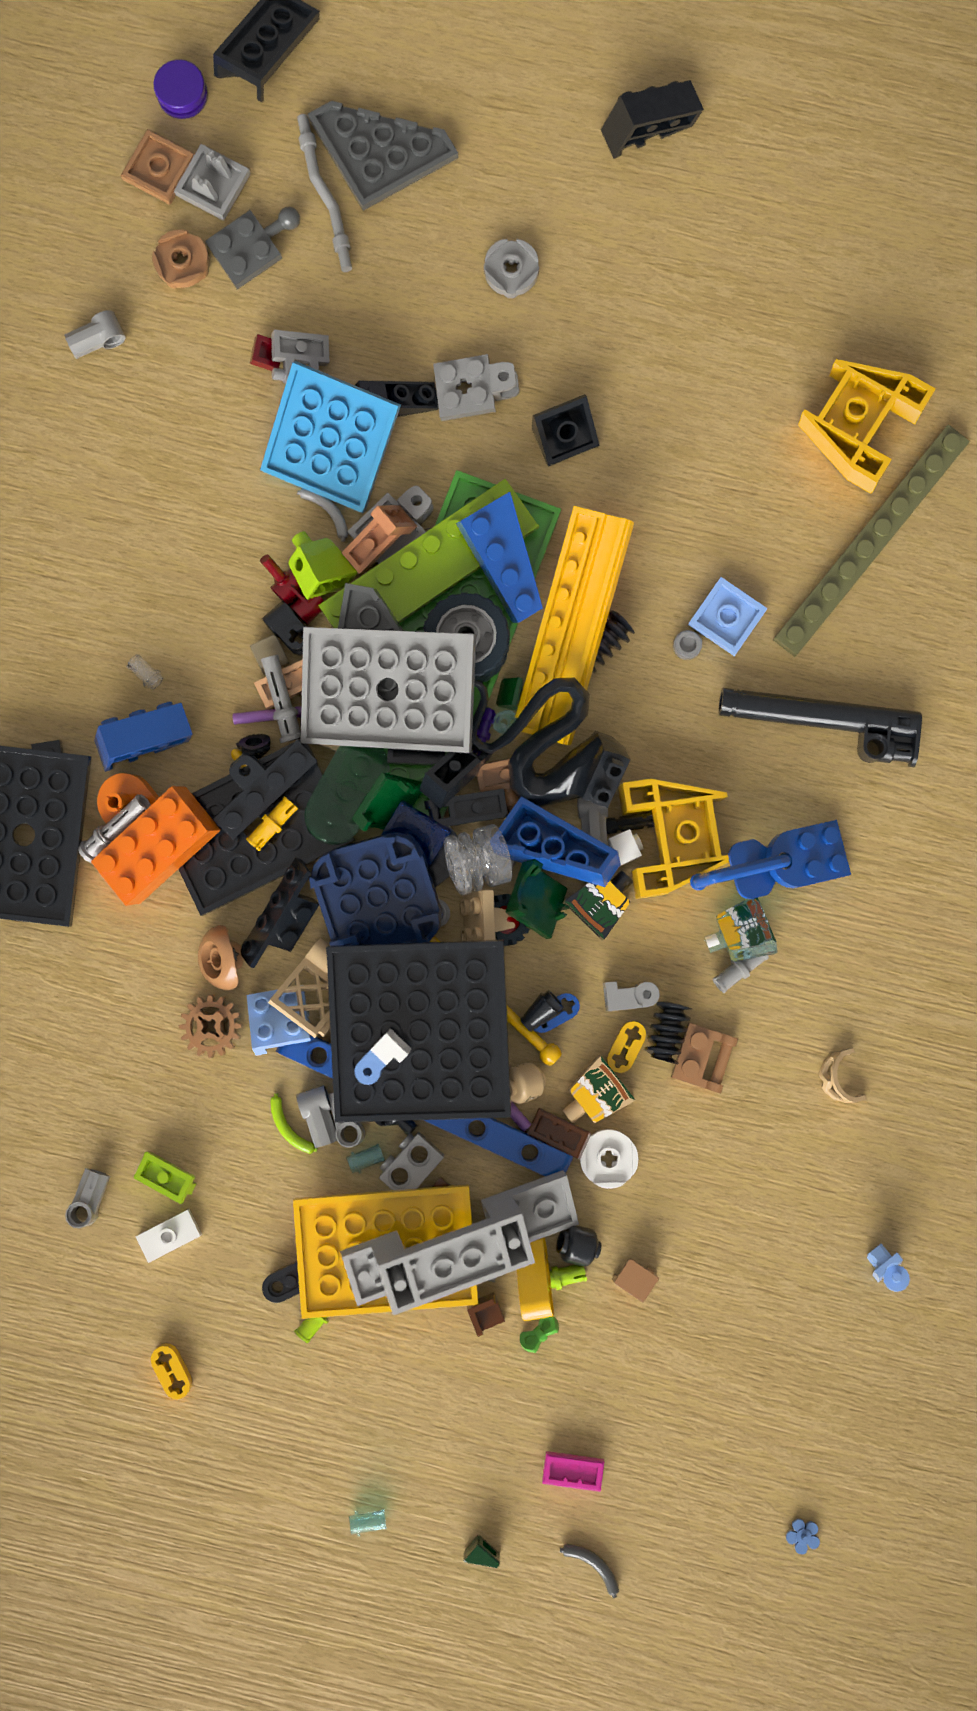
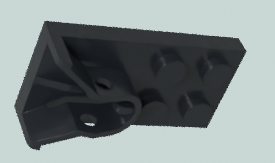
(264, 41)

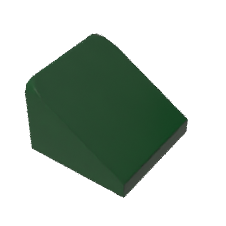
(509, 693)
(481, 1553)

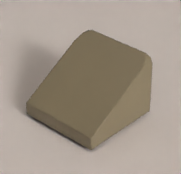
(268, 647)

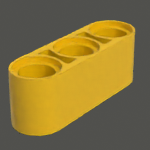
(535, 1285)

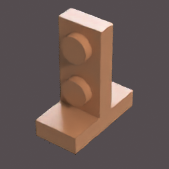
(378, 536)

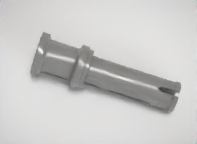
(285, 713)
(104, 835)

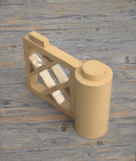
(316, 964)

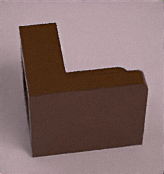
(486, 1313)

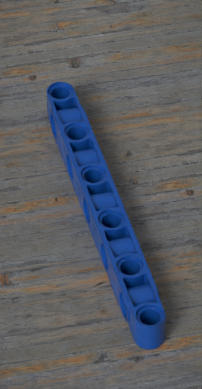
(497, 1137)

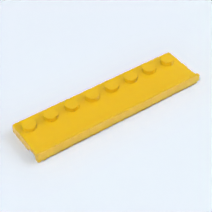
(576, 610)

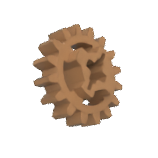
(220, 1016)

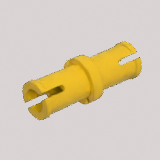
(271, 823)

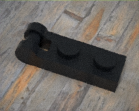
(471, 808)

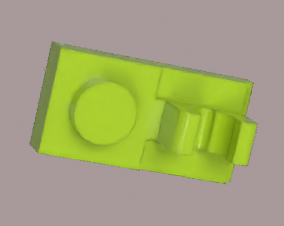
(165, 1177)

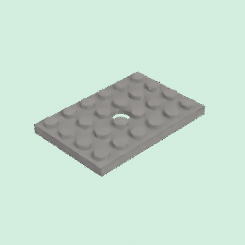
(343, 698)

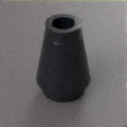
(541, 1011)

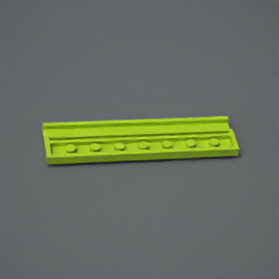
(429, 562)

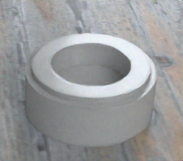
(687, 645)

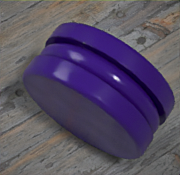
(180, 89)

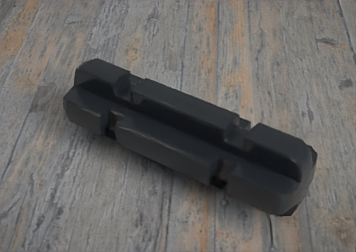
(631, 822)

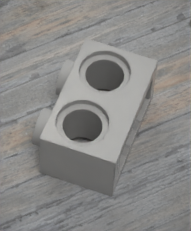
(416, 1169)

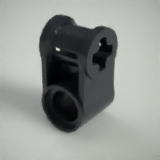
(286, 626)

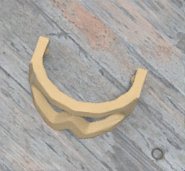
(828, 1081)

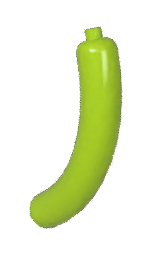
(284, 1128)

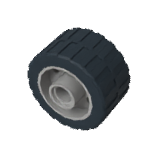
(479, 616)

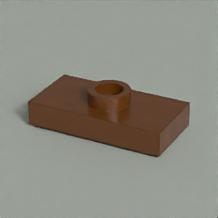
(559, 1133)

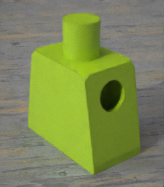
(319, 566)

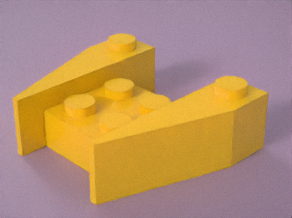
(857, 413)
(683, 831)

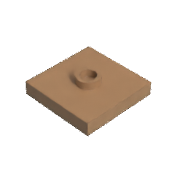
(157, 166)

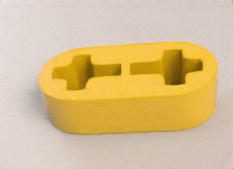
(632, 1050)
(165, 1374)

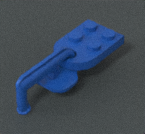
(806, 853)

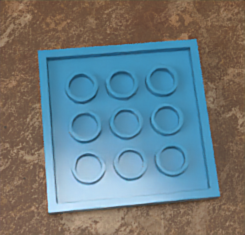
(329, 436)

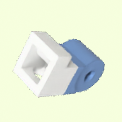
(373, 1062)

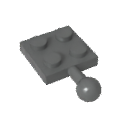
(247, 248)

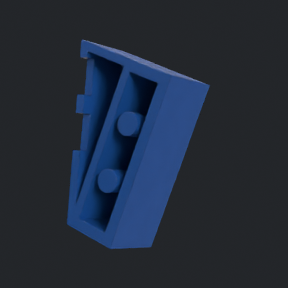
(142, 734)

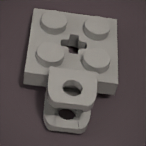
(488, 383)
(416, 513)

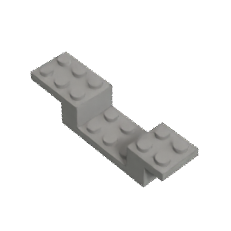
(465, 1255)

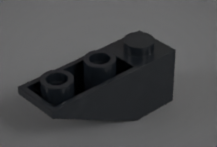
(413, 396)

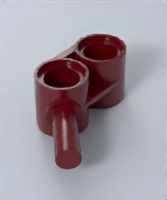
(288, 590)

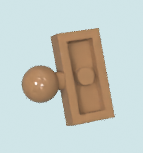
(495, 776)

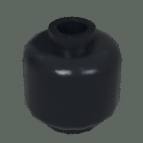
(578, 1245)

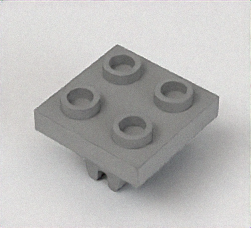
(212, 182)

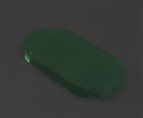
(342, 792)

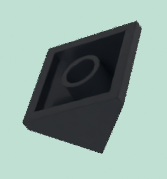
(565, 430)

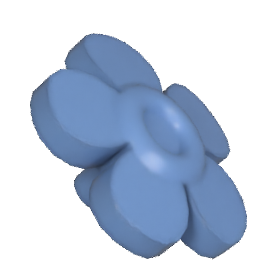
(803, 1535)

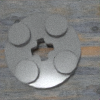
(511, 252)

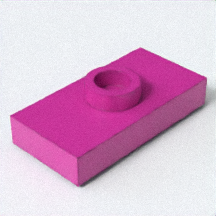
(573, 1471)

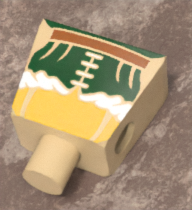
(597, 1093)

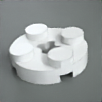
(620, 1170)

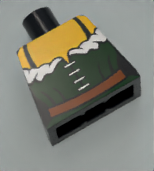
(601, 906)

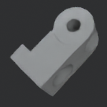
(640, 996)

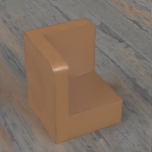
(636, 1280)

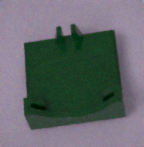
(384, 799)
(537, 899)

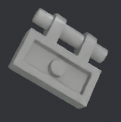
(299, 347)

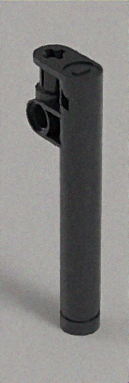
(892, 730)

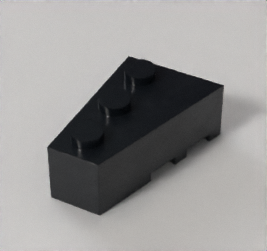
(649, 114)

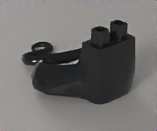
(586, 772)

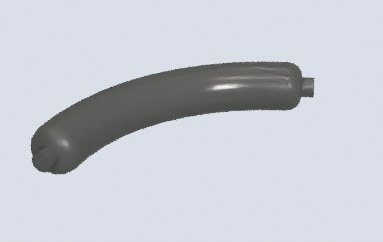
(596, 1562)

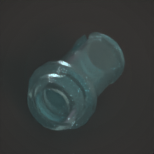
(502, 727)
(365, 1158)
(367, 1522)

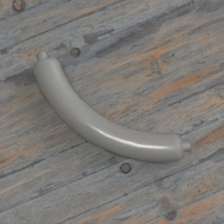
(331, 509)

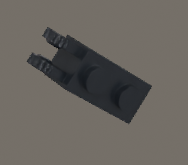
(451, 775)

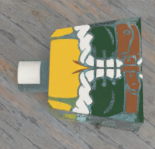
(743, 932)

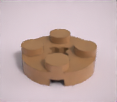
(177, 274)

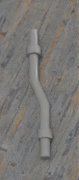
(340, 240)

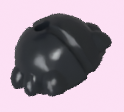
(255, 744)

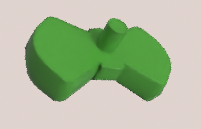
(531, 1340)

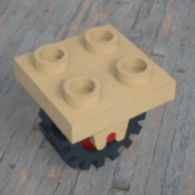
(487, 920)

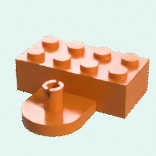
(155, 842)

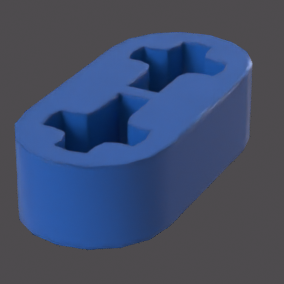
(563, 1017)

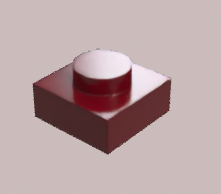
(262, 353)

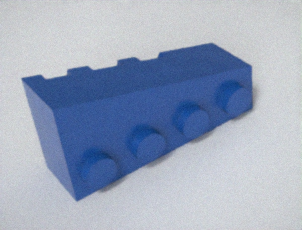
(501, 552)
(556, 844)

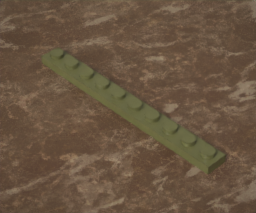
(871, 540)

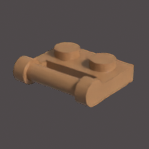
(695, 1057)

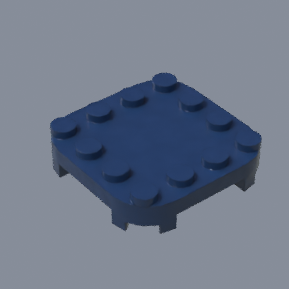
(377, 892)

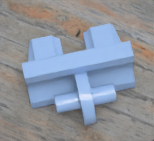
(887, 1268)

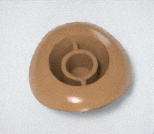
(220, 958)

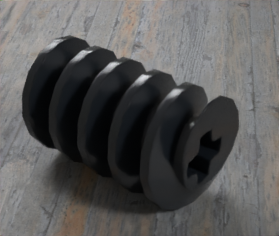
(615, 629)
(668, 1031)

